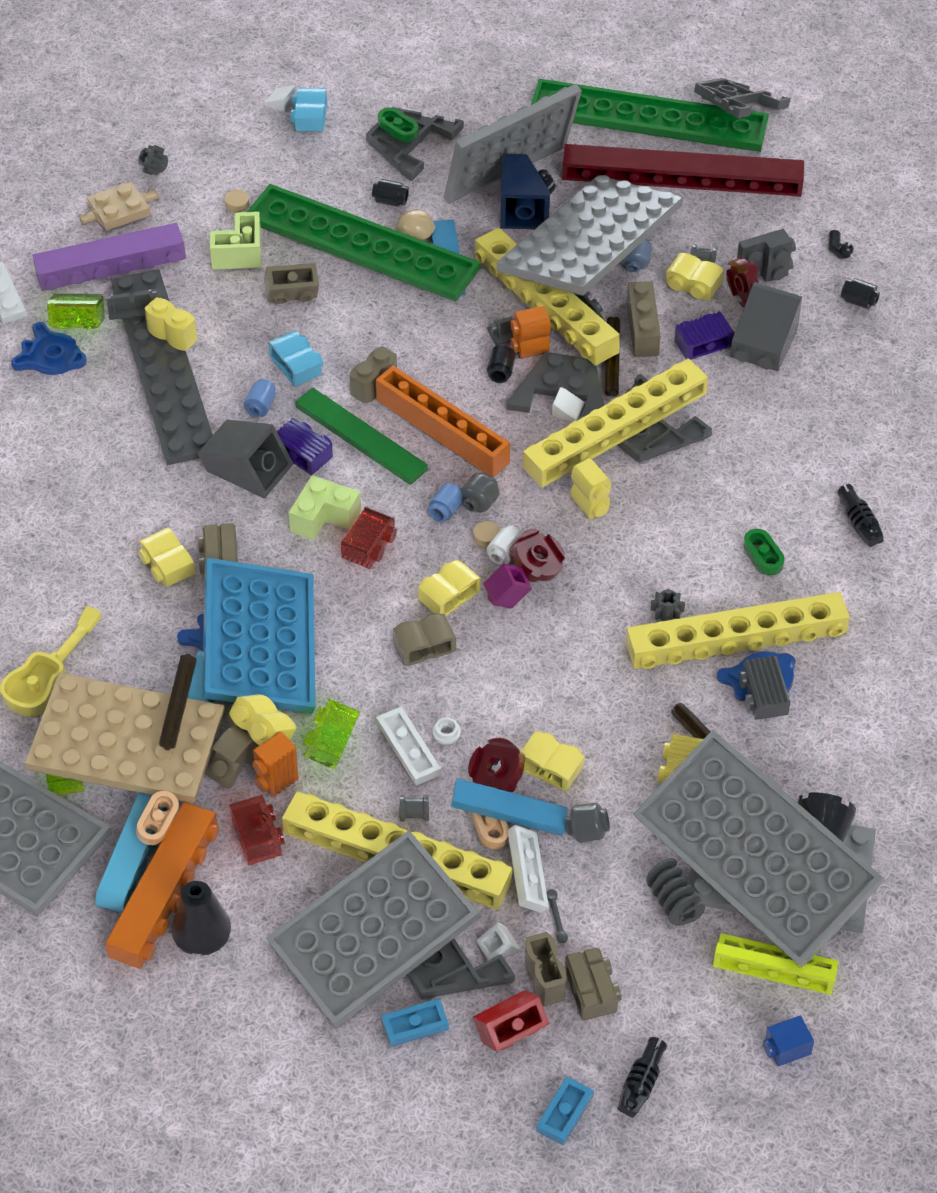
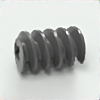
(673, 893)

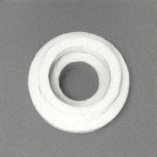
(446, 724)

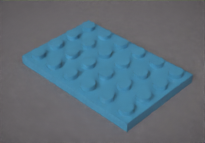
(258, 634)

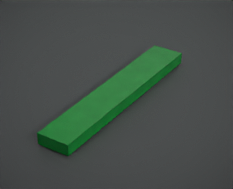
(361, 436)

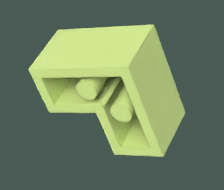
(237, 247)
(321, 503)

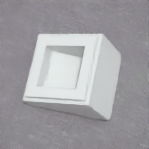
(281, 98)
(567, 406)
(496, 942)

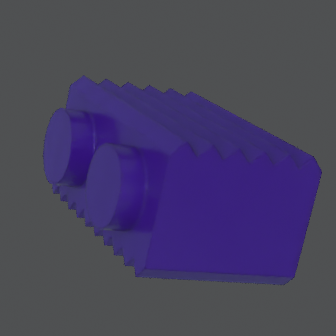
(703, 335)
(305, 446)

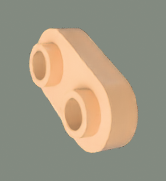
(155, 819)
(490, 826)

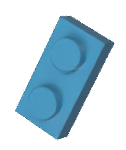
(415, 1022)
(565, 1110)

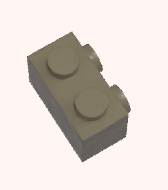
(291, 283)

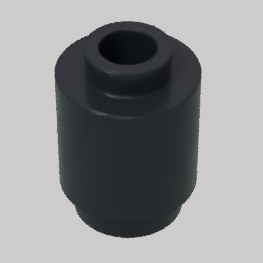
(390, 193)
(860, 293)
(501, 363)

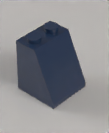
(523, 194)

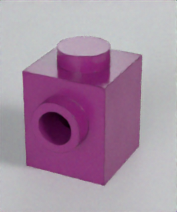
(507, 586)

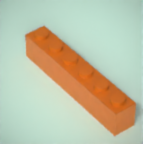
(443, 421)
(161, 885)

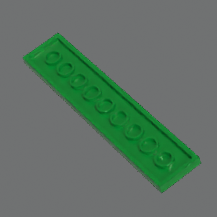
(662, 116)
(365, 242)

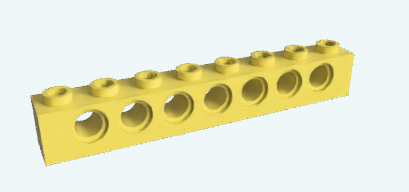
(567, 313)
(615, 422)
(737, 630)
(300, 823)

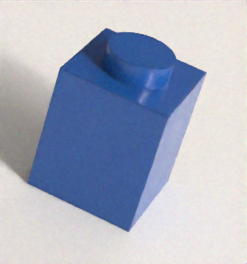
(788, 1041)

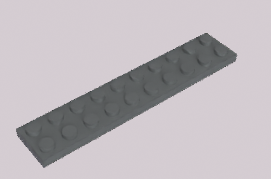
(165, 378)

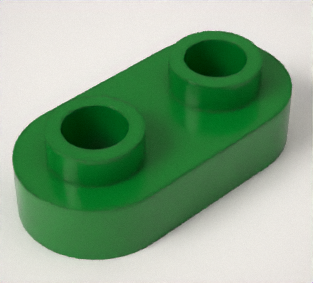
(398, 124)
(766, 553)

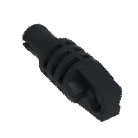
(861, 516)
(641, 1078)

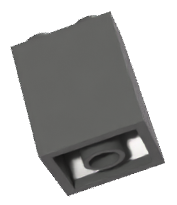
(766, 327)
(247, 456)

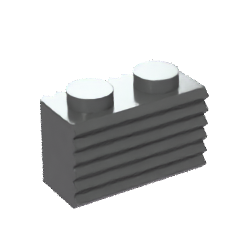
(764, 688)

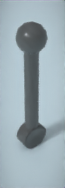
(561, 937)

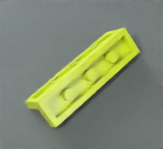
(771, 967)

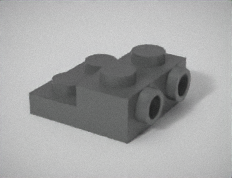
(770, 254)

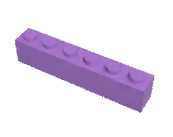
(109, 256)

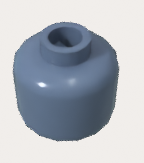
(638, 258)

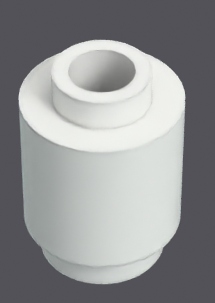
(502, 543)

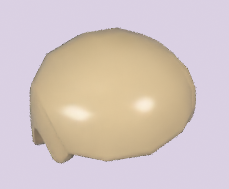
(416, 224)

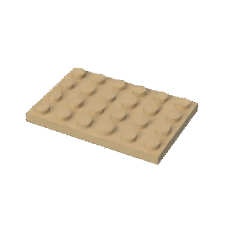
(113, 736)

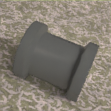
(704, 254)
(414, 808)

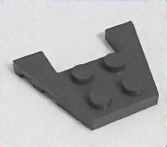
(735, 97)
(397, 151)
(557, 371)
(663, 437)
(451, 972)

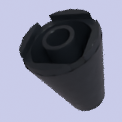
(829, 812)
(200, 920)

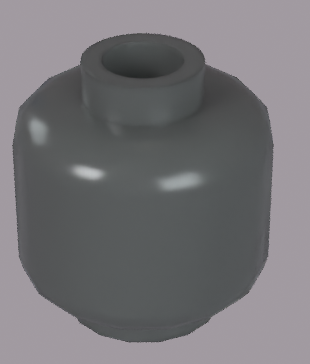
(480, 492)
(588, 822)

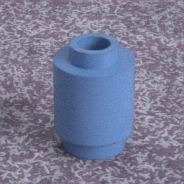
(260, 398)
(445, 502)

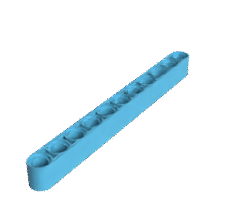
(130, 853)

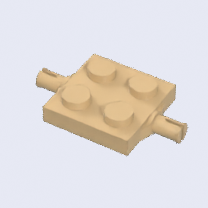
(118, 206)

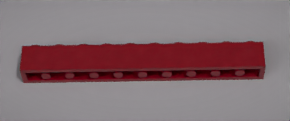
(685, 169)

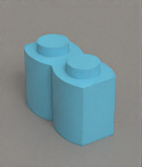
(310, 109)
(295, 358)

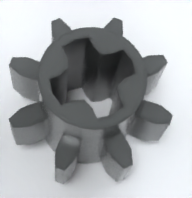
(153, 160)
(667, 605)

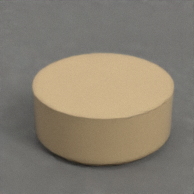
(236, 200)
(485, 532)

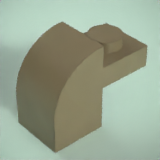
(232, 752)

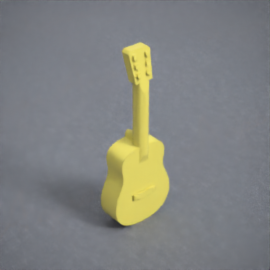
(30, 686)

